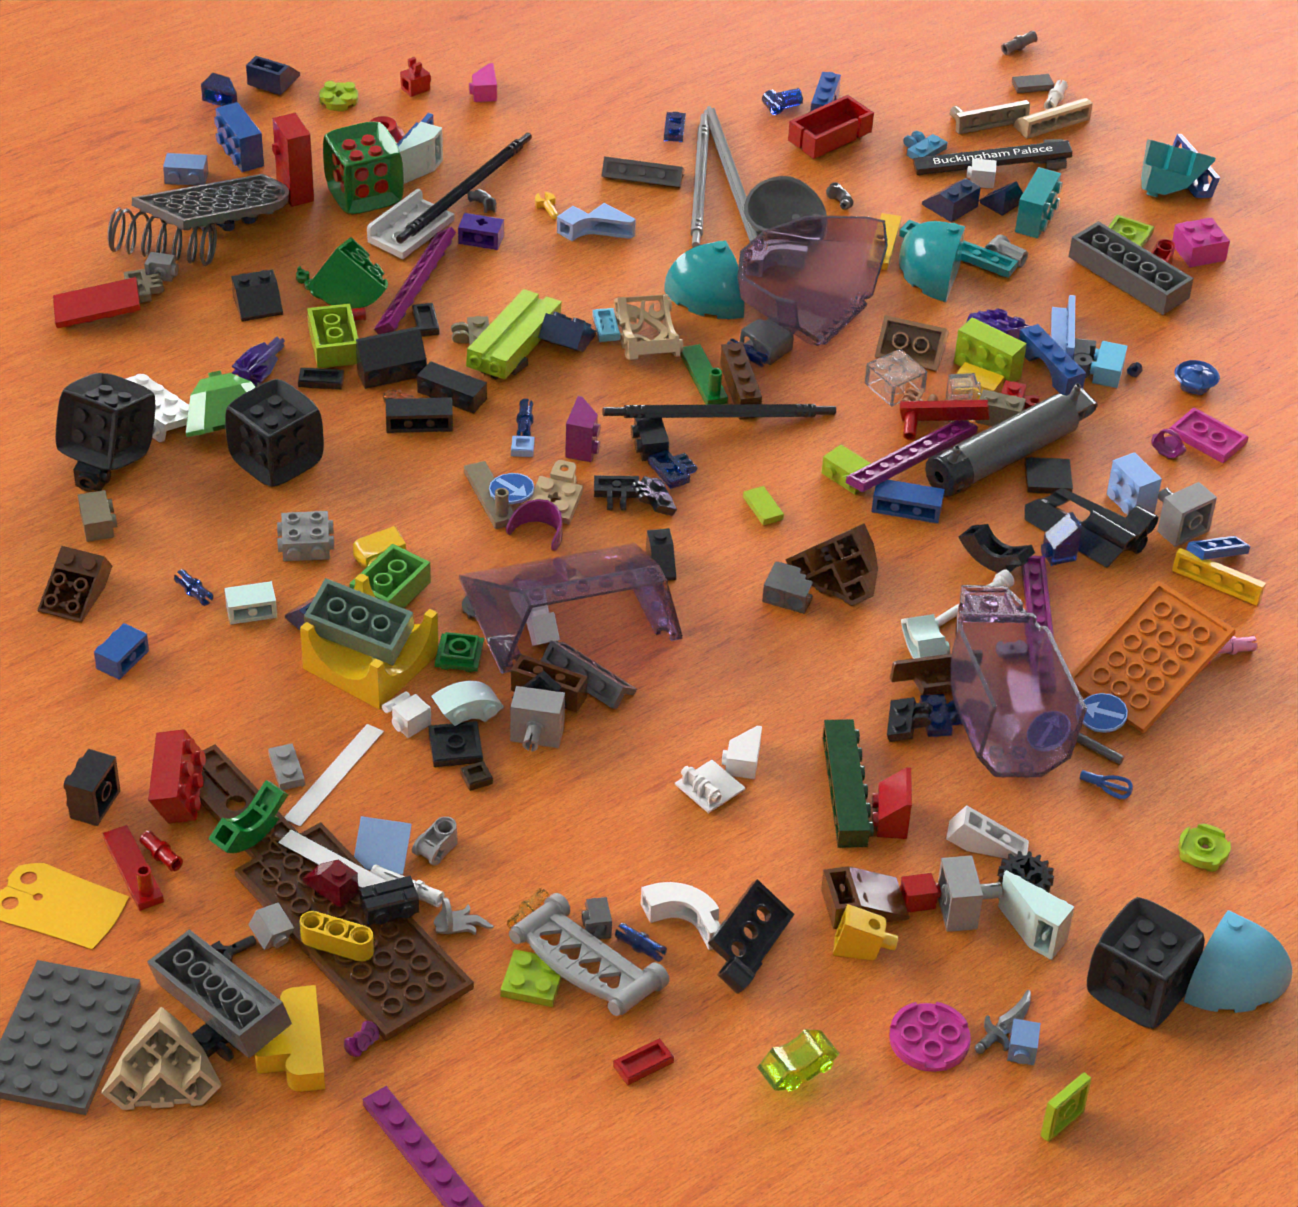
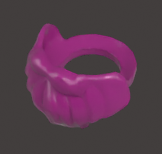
(1168, 446)

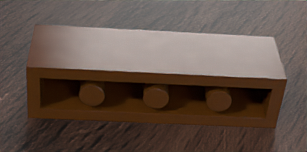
(739, 375)

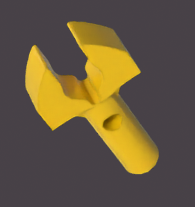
(547, 203)

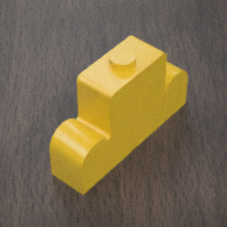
(298, 1046)

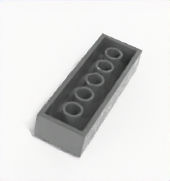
(1131, 267)
(220, 993)

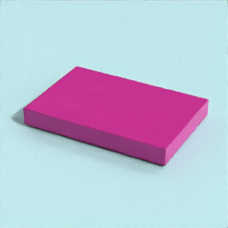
(1209, 435)

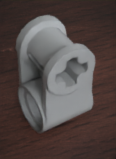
(437, 840)

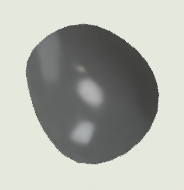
(781, 201)

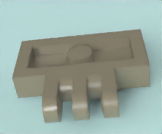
(147, 283)

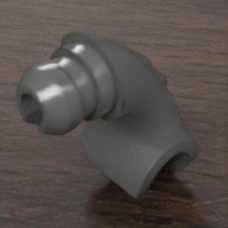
(836, 191)
(483, 197)

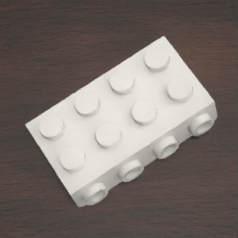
(390, 224)
(169, 411)

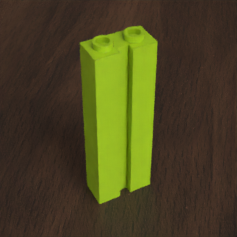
(511, 335)

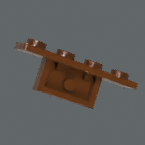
(929, 673)

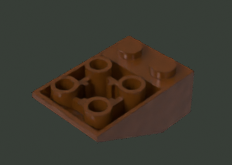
(74, 584)
(864, 890)

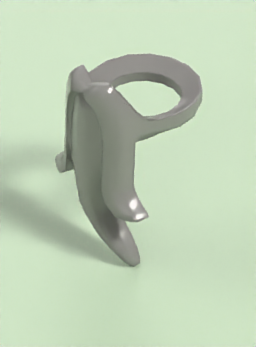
(458, 921)

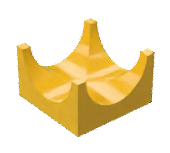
(362, 674)

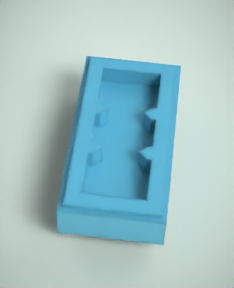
(606, 324)

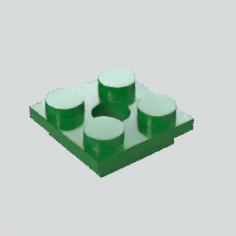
(466, 659)

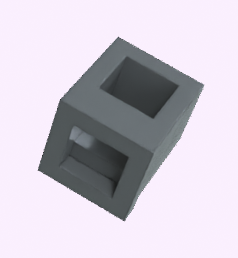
(597, 918)

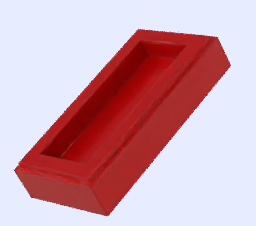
(643, 1061)

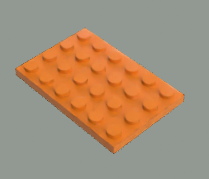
(1153, 654)

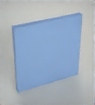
(382, 844)

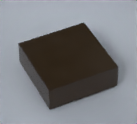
(476, 775)

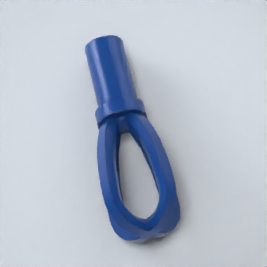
(1100, 781)

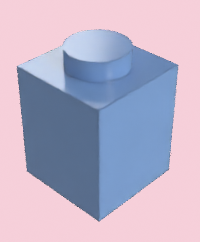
(1023, 1041)

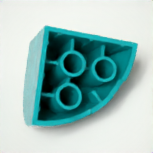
(932, 257)
(706, 281)

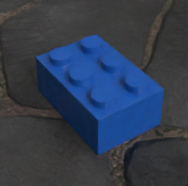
(239, 137)

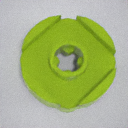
(338, 95)
(1210, 858)

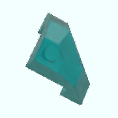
(1171, 168)

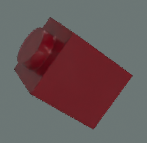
(334, 881)

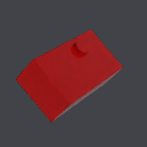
(293, 158)

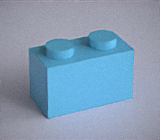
(1108, 364)

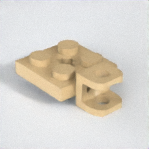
(561, 486)

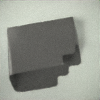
(768, 338)
(787, 588)

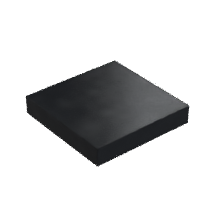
(1047, 475)
(455, 744)

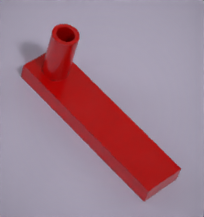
(944, 410)
(133, 867)

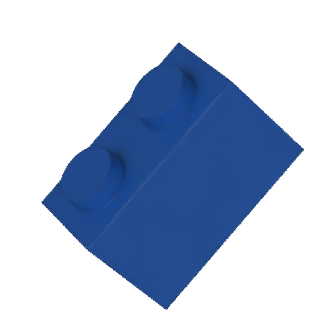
(121, 651)

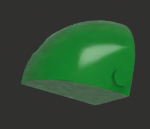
(349, 277)

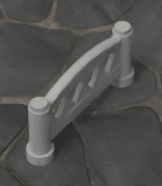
(553, 919)

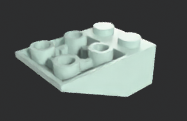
(421, 151)
(1036, 915)

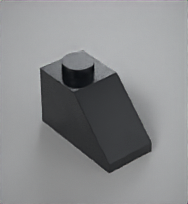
(661, 549)

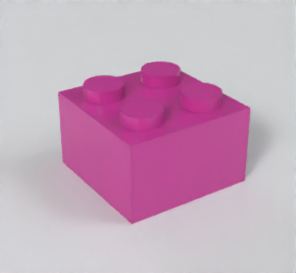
(1200, 242)

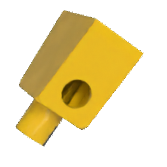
(862, 935)

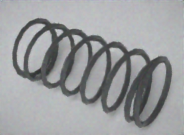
(163, 232)

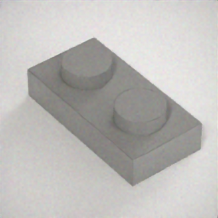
(286, 766)

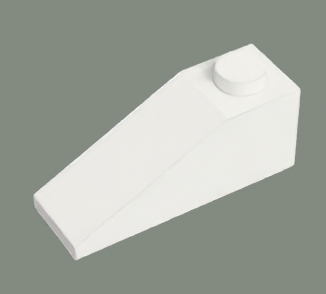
(983, 835)

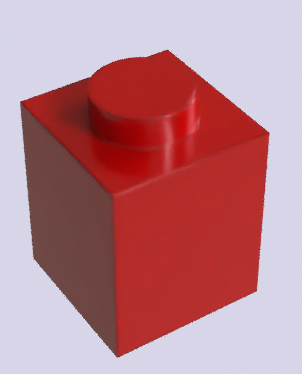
(920, 892)

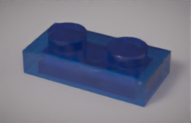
(674, 126)

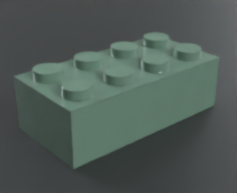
(359, 621)

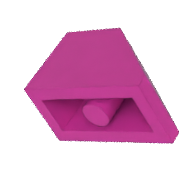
(484, 84)

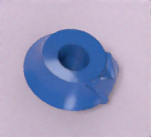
(1196, 376)

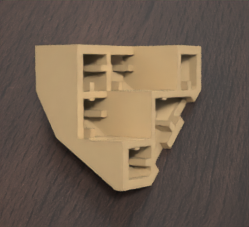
(162, 1068)

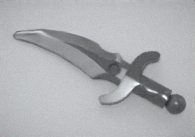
(1004, 1025)

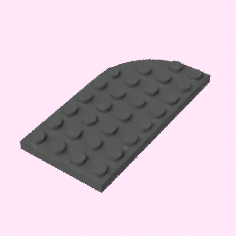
(215, 201)

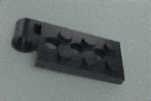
(741, 969)

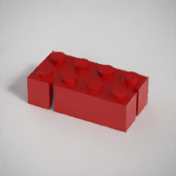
(830, 126)

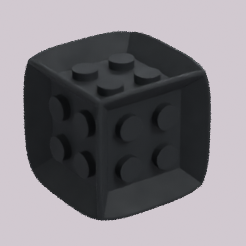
(105, 421)
(274, 432)
(1144, 962)

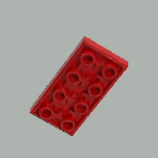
(96, 302)

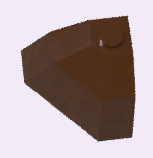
(841, 566)

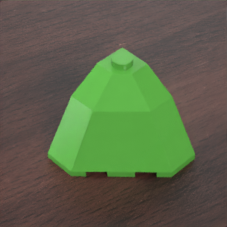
(211, 399)

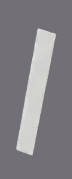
(333, 775)
(321, 855)

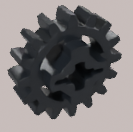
(1037, 871)

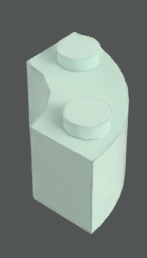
(924, 637)
(467, 701)

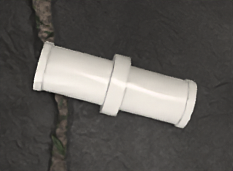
(1056, 94)

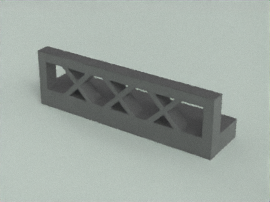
(642, 171)
(601, 682)

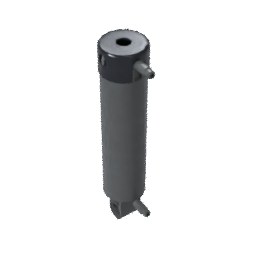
(1008, 441)

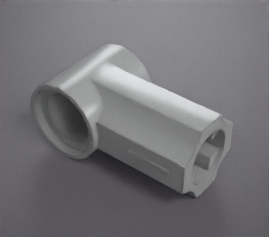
(1002, 245)

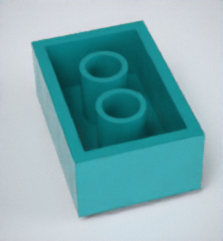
(1038, 202)

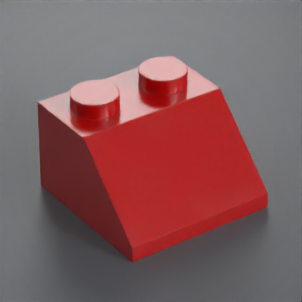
(893, 805)

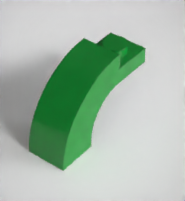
(253, 823)

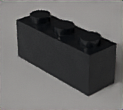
(443, 382)
(419, 415)

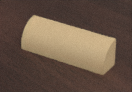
(1054, 118)

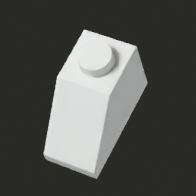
(743, 754)

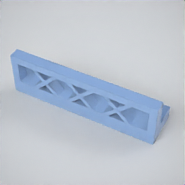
(1064, 326)

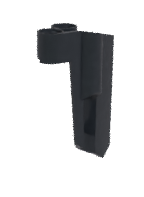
(1103, 532)

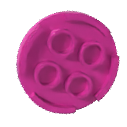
(929, 1036)

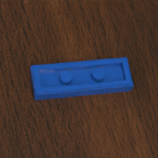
(1218, 547)

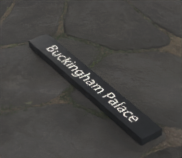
(1002, 156)

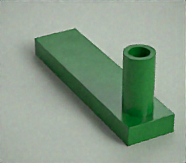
(705, 377)

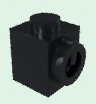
(90, 477)

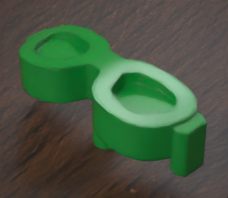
(303, 277)

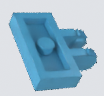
(921, 147)

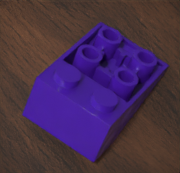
(1000, 320)

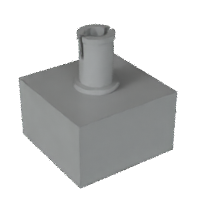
(1186, 513)
(537, 717)
(963, 893)

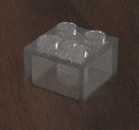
(893, 375)

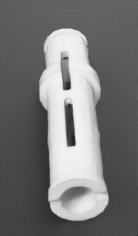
(424, 892)

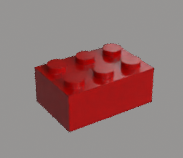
(176, 776)

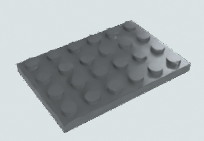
(63, 1035)

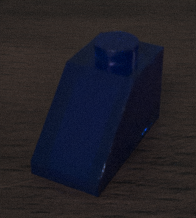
(218, 90)
(1062, 541)

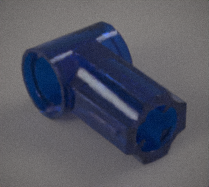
(779, 101)

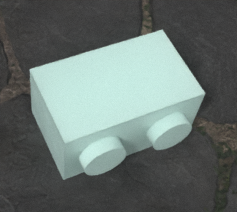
(250, 602)

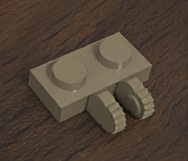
(469, 332)

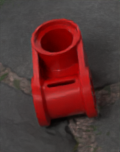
(1165, 250)

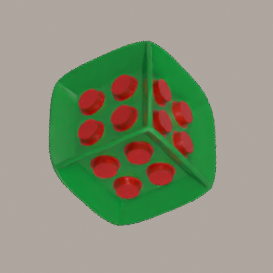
(363, 167)

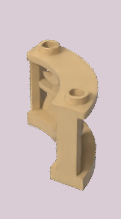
(638, 344)

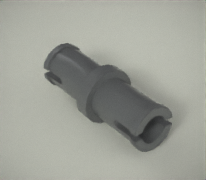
(1019, 42)

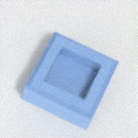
(522, 446)

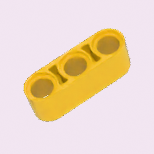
(336, 936)

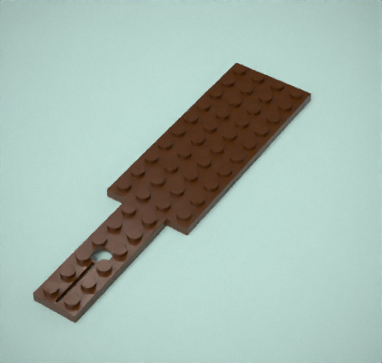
(408, 969)

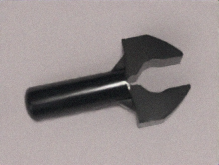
(229, 951)

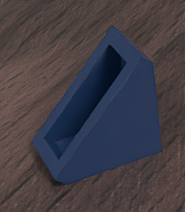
(1003, 199)

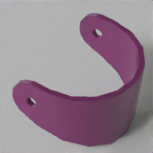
(538, 511)

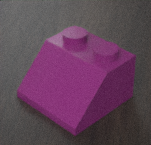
(582, 432)

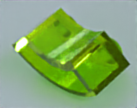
(798, 1060)

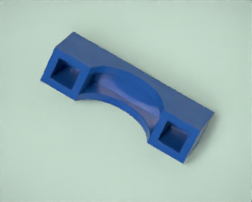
(1062, 367)

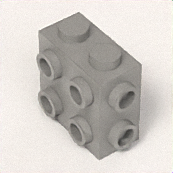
(305, 536)

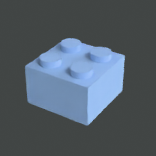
(1133, 484)

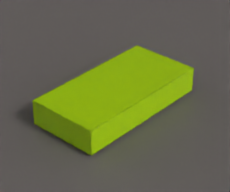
(763, 505)

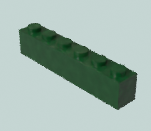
(846, 783)

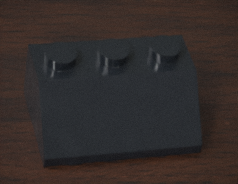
(390, 357)

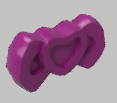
(361, 1039)

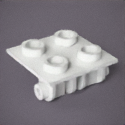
(709, 785)

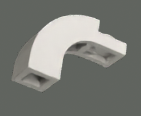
(683, 902)

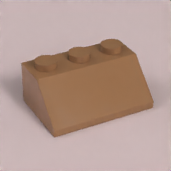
(918, 340)

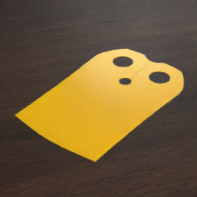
(69, 906)

